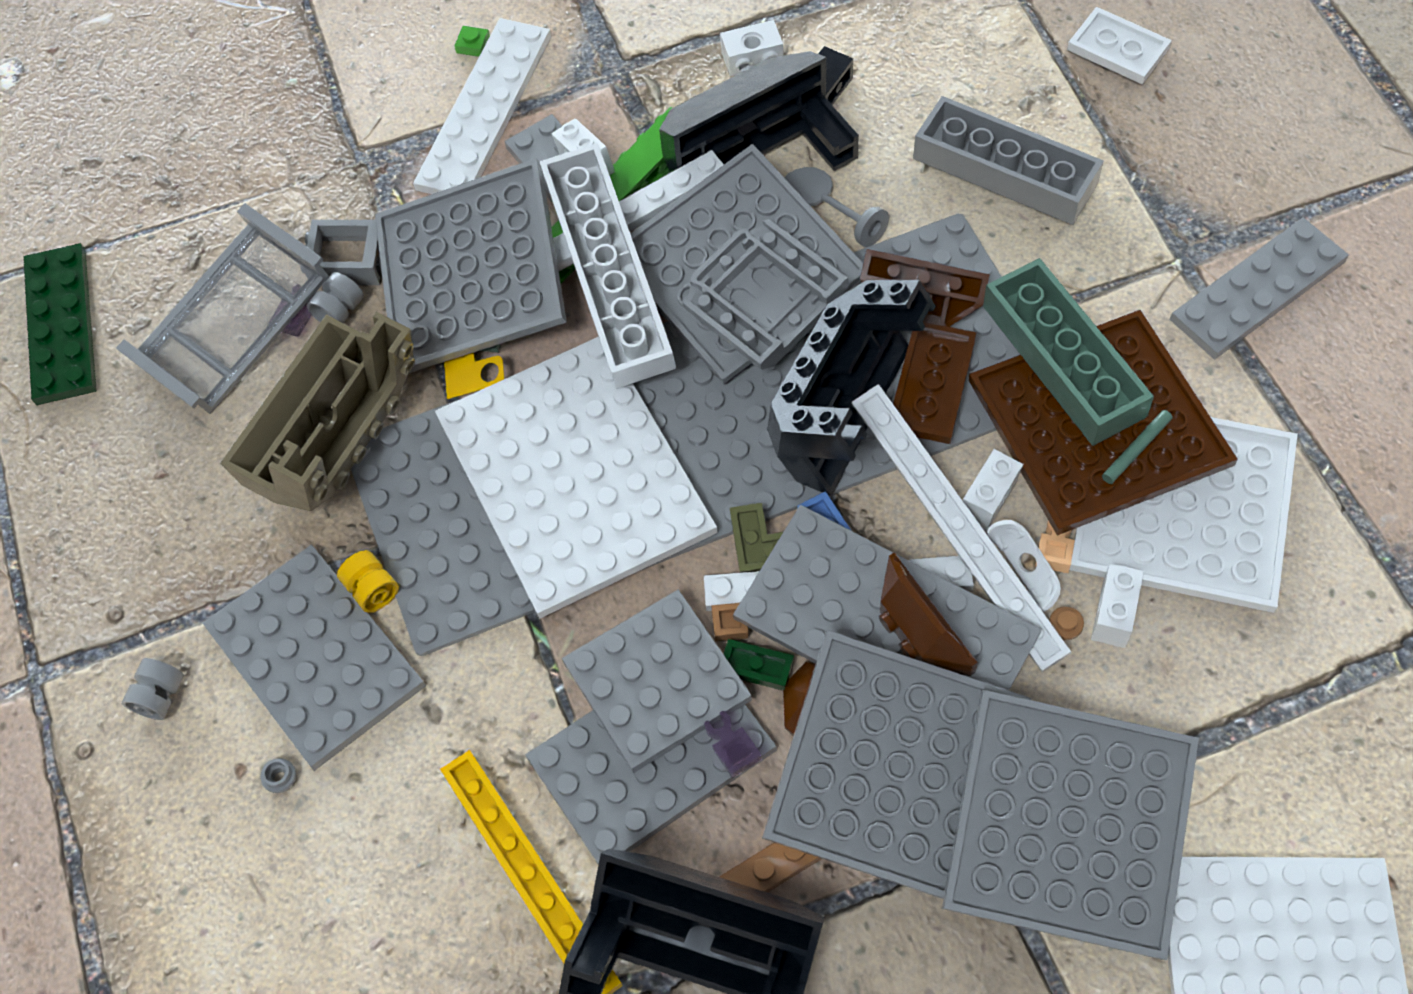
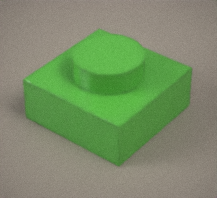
(471, 41)

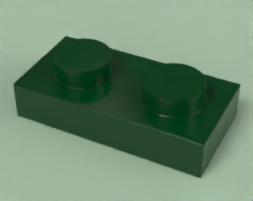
(759, 664)

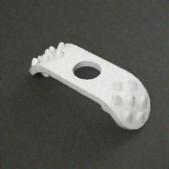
(1016, 541)

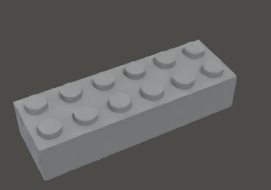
(1007, 160)

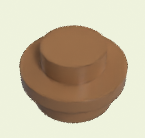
(1067, 622)

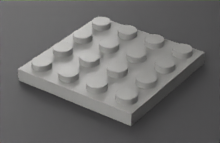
(656, 680)

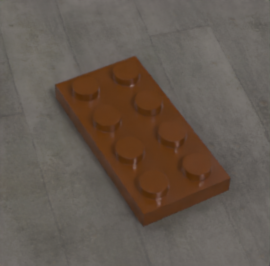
(934, 380)

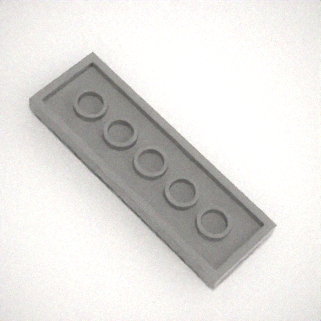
(1258, 288)

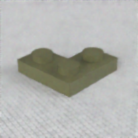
(751, 537)

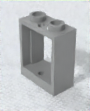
(362, 273)

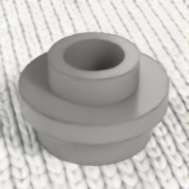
(274, 767)

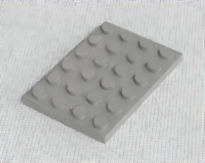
(313, 656)
(624, 808)

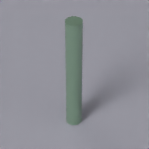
(1137, 446)

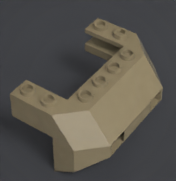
(299, 445)

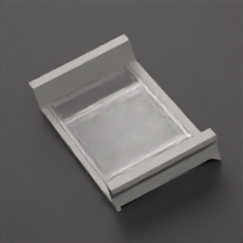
(231, 313)

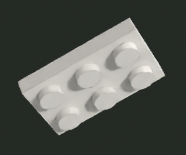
(1119, 45)

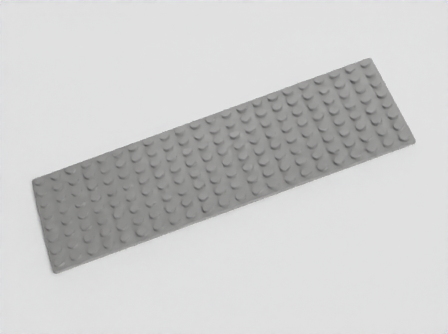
(452, 562)

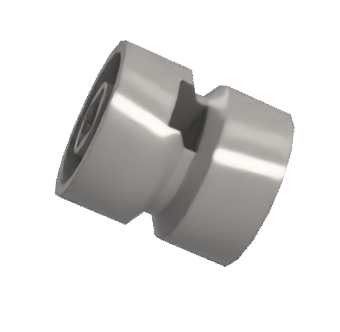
(336, 298)
(152, 691)

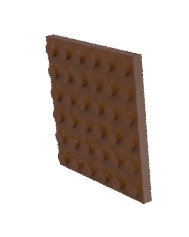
(1064, 465)

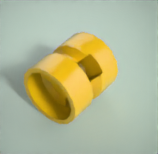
(368, 581)

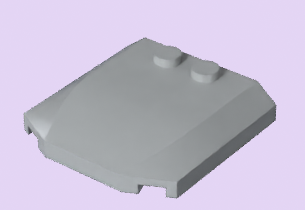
(763, 292)

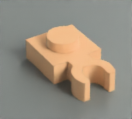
(1057, 549)

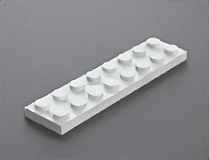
(483, 106)

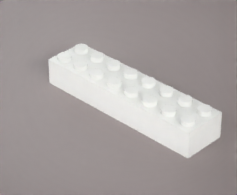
(608, 266)

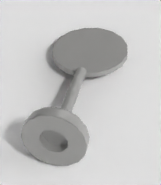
(816, 186)

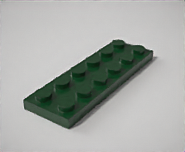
(59, 324)

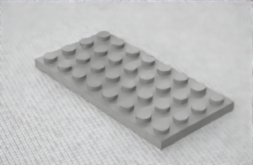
(834, 582)

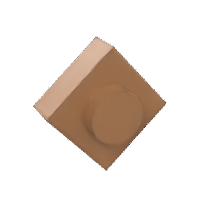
(724, 624)

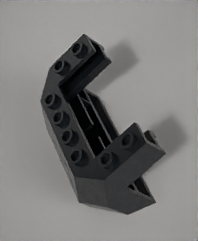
(762, 109)
(845, 356)
(690, 930)

